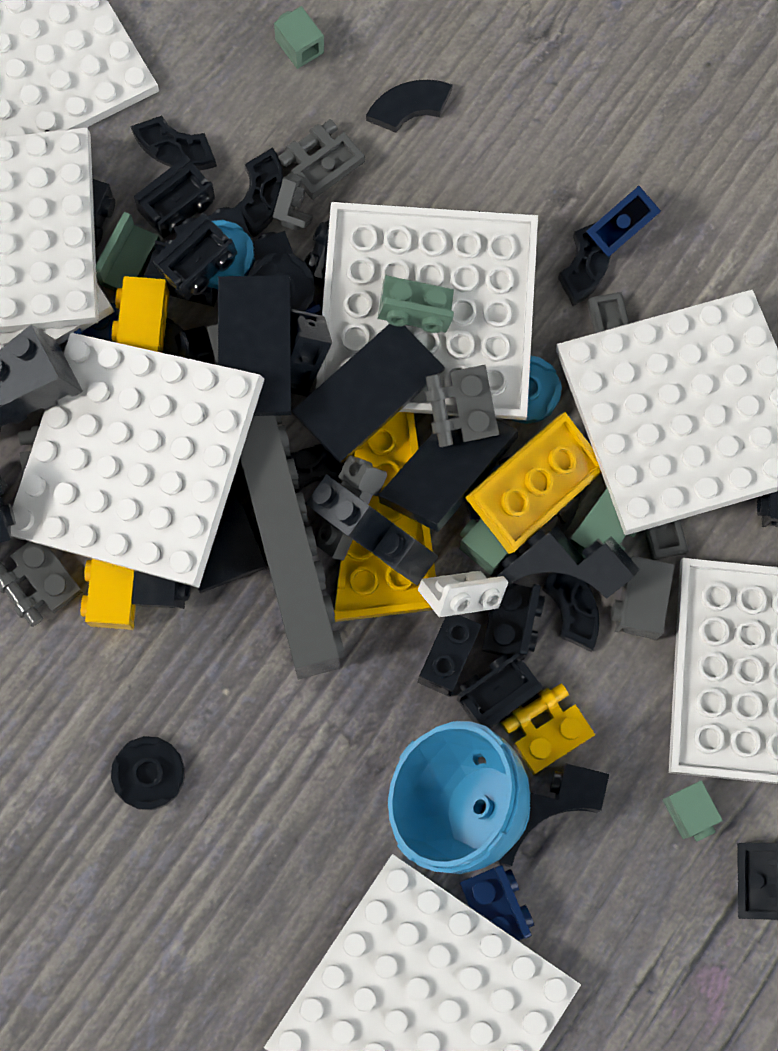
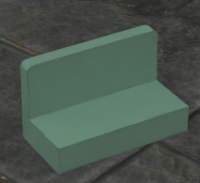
(125, 253)

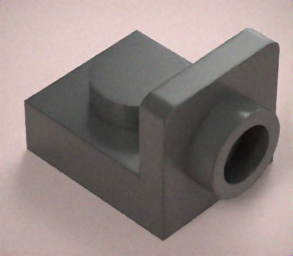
(291, 196)

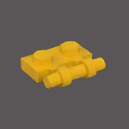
(554, 738)

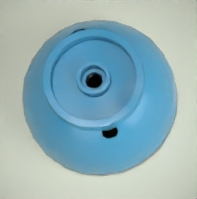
(441, 796)

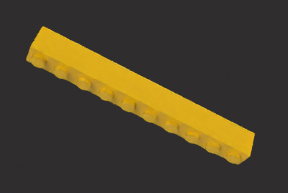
(141, 325)

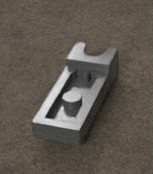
(364, 482)

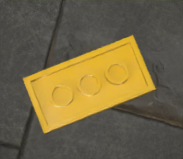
(535, 483)

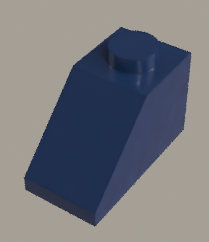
(623, 221)

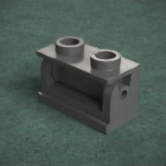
(644, 600)

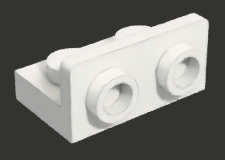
(463, 593)

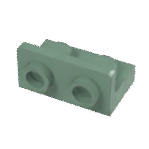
(416, 304)

